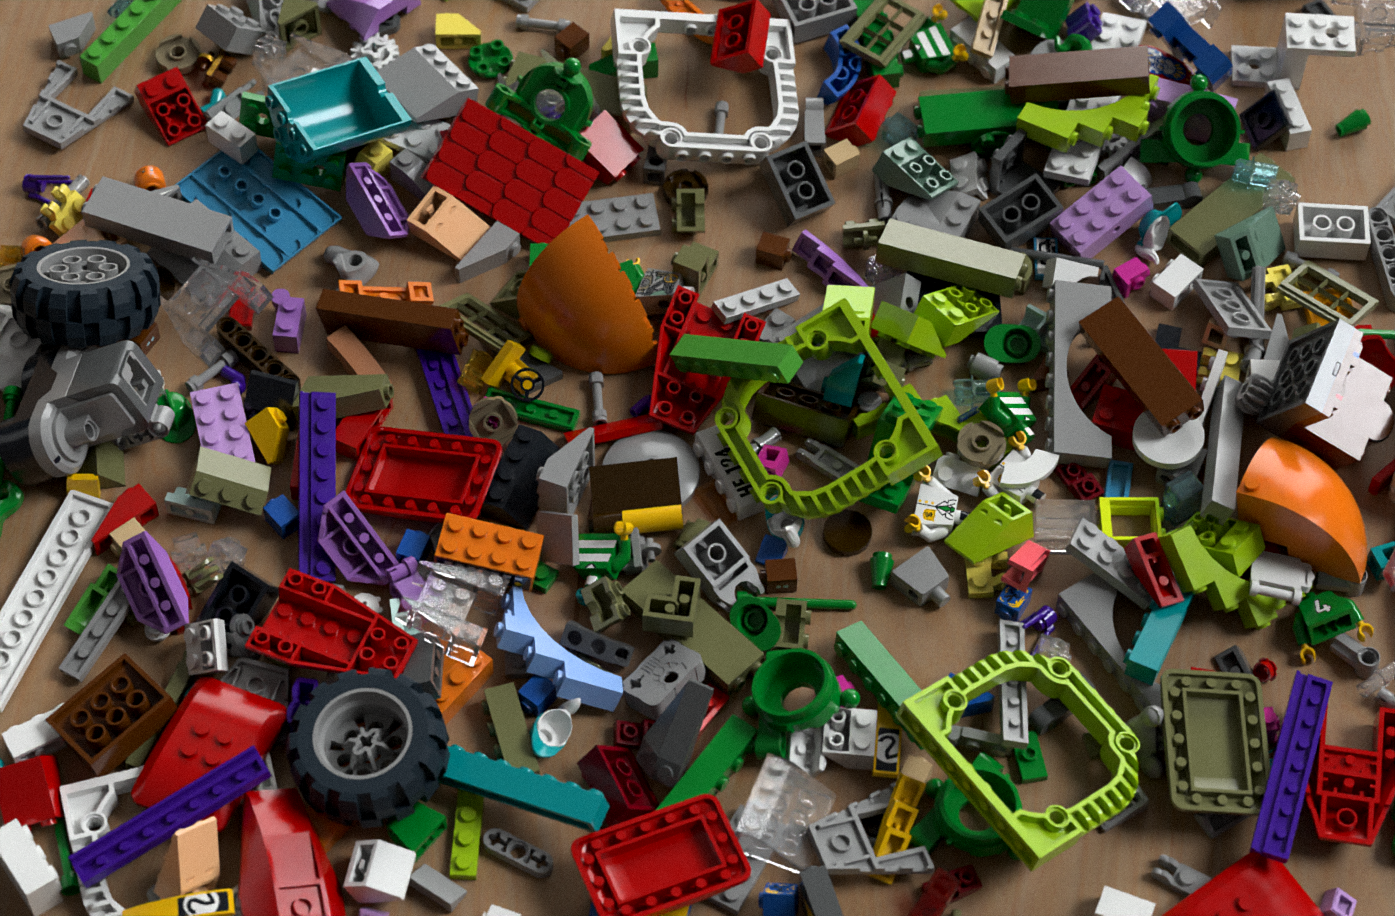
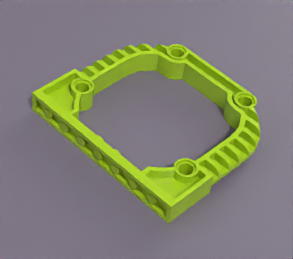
(910, 442)
(1030, 835)

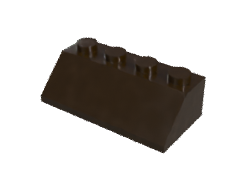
(804, 412)

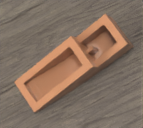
(352, 353)

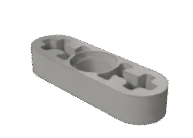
(514, 842)

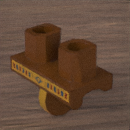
(213, 75)

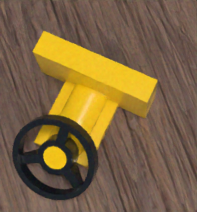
(510, 367)

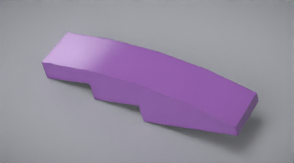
(826, 262)

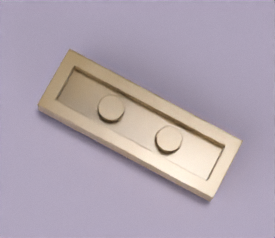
(988, 28)

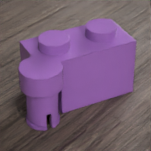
(289, 321)
(401, 579)

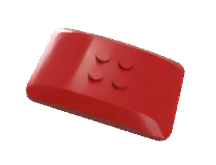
(423, 474)
(205, 732)
(661, 859)
(1249, 889)

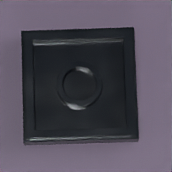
(1266, 120)

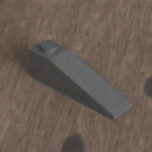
(672, 738)

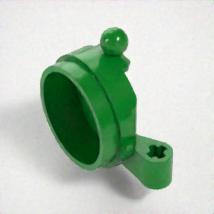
(522, 105)
(1220, 147)
(775, 680)
(944, 817)

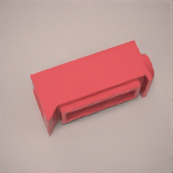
(1025, 565)

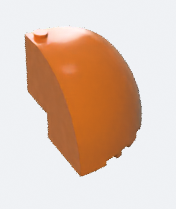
(585, 306)
(1304, 508)

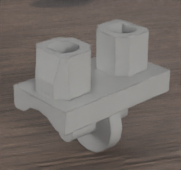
(643, 552)

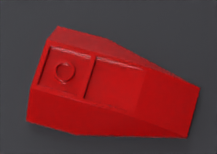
(688, 397)
(329, 630)
(283, 860)

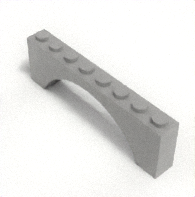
(1069, 429)
(1090, 612)

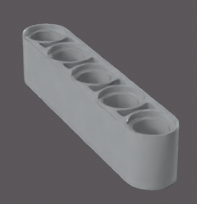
(1383, 252)

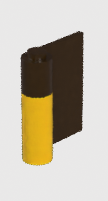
(636, 493)

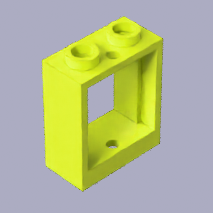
(1129, 506)

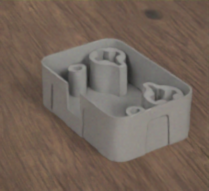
(646, 686)

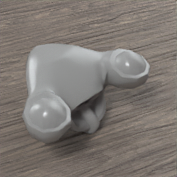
(351, 264)
(1150, 734)

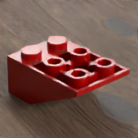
(170, 106)

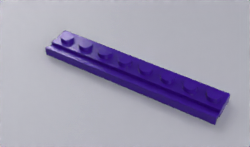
(448, 396)
(315, 479)
(1291, 767)
(169, 816)

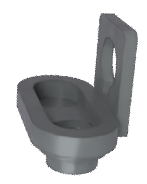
(241, 629)

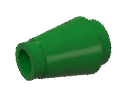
(1354, 122)
(881, 567)

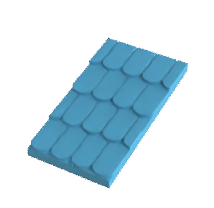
(266, 211)

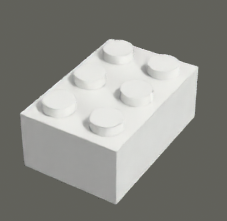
(1331, 231)
(28, 868)

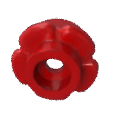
(1265, 670)

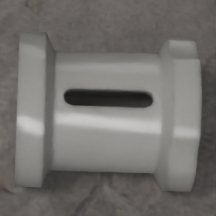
(1251, 351)

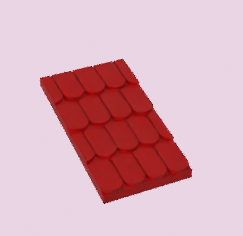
(509, 173)

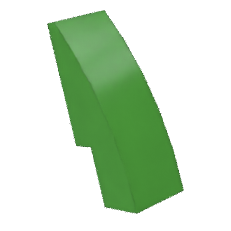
(92, 600)

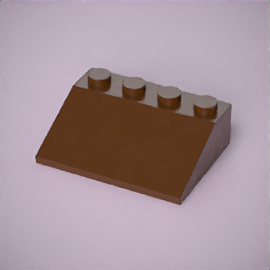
(112, 715)

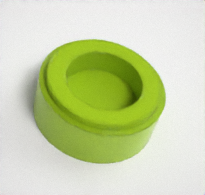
(541, 353)

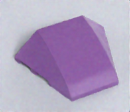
(368, 14)

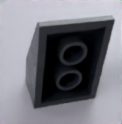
(240, 593)

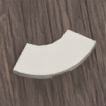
(1029, 471)

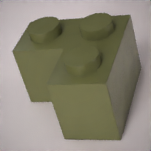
(695, 265)
(893, 356)
(673, 614)

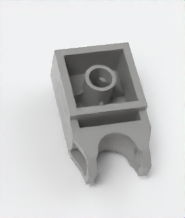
(723, 571)

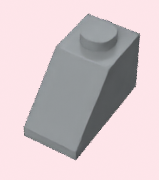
(72, 34)

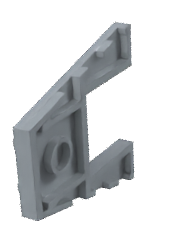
(63, 124)
(846, 849)

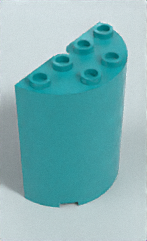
(334, 110)

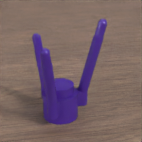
(37, 183)
(1041, 620)

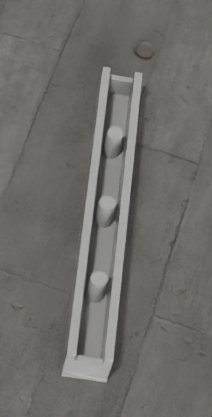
(1223, 452)

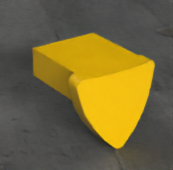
(84, 483)

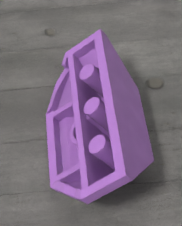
(375, 202)
(353, 542)
(152, 584)

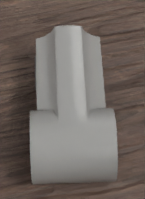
(1327, 582)
(1356, 655)

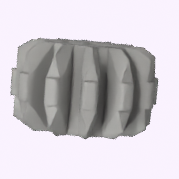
(1254, 394)

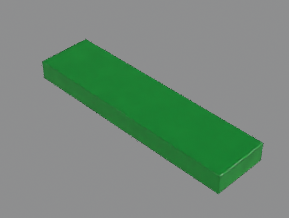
(540, 412)

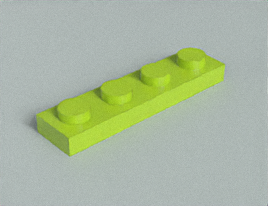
(466, 836)

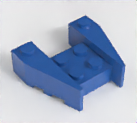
(1187, 44)

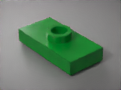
(1031, 761)

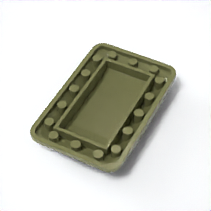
(1214, 741)

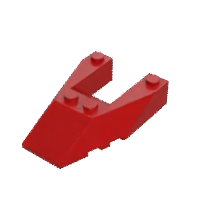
(1353, 787)

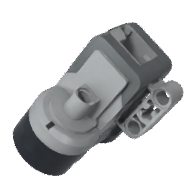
(78, 402)

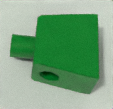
(417, 830)

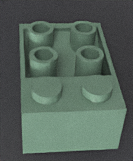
(913, 170)
(1250, 244)

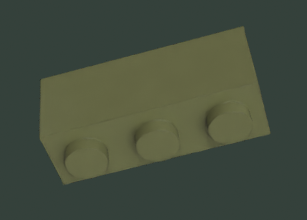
(229, 480)

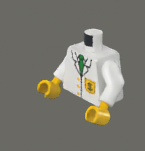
(991, 481)
(935, 509)

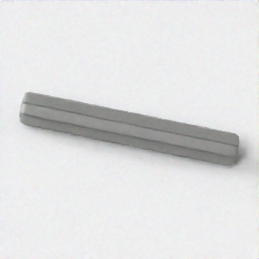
(1258, 293)

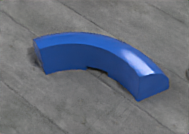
(845, 68)

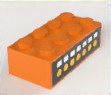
(490, 548)

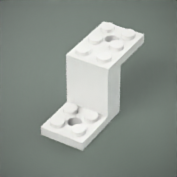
(1298, 38)

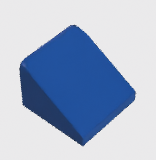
(771, 549)

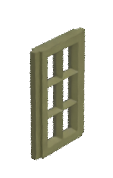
(893, 47)
(1327, 278)
(483, 310)

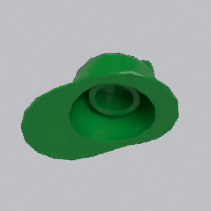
(1012, 343)
(184, 421)
(755, 622)

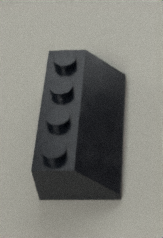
(513, 490)

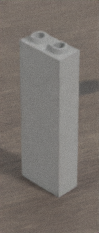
(157, 220)

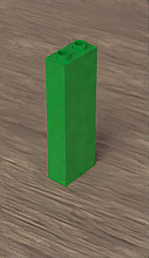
(967, 115)

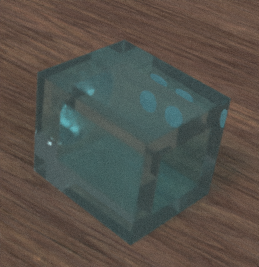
(898, 129)

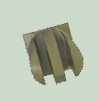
(199, 578)

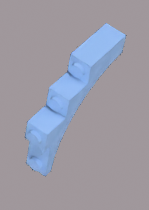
(546, 658)

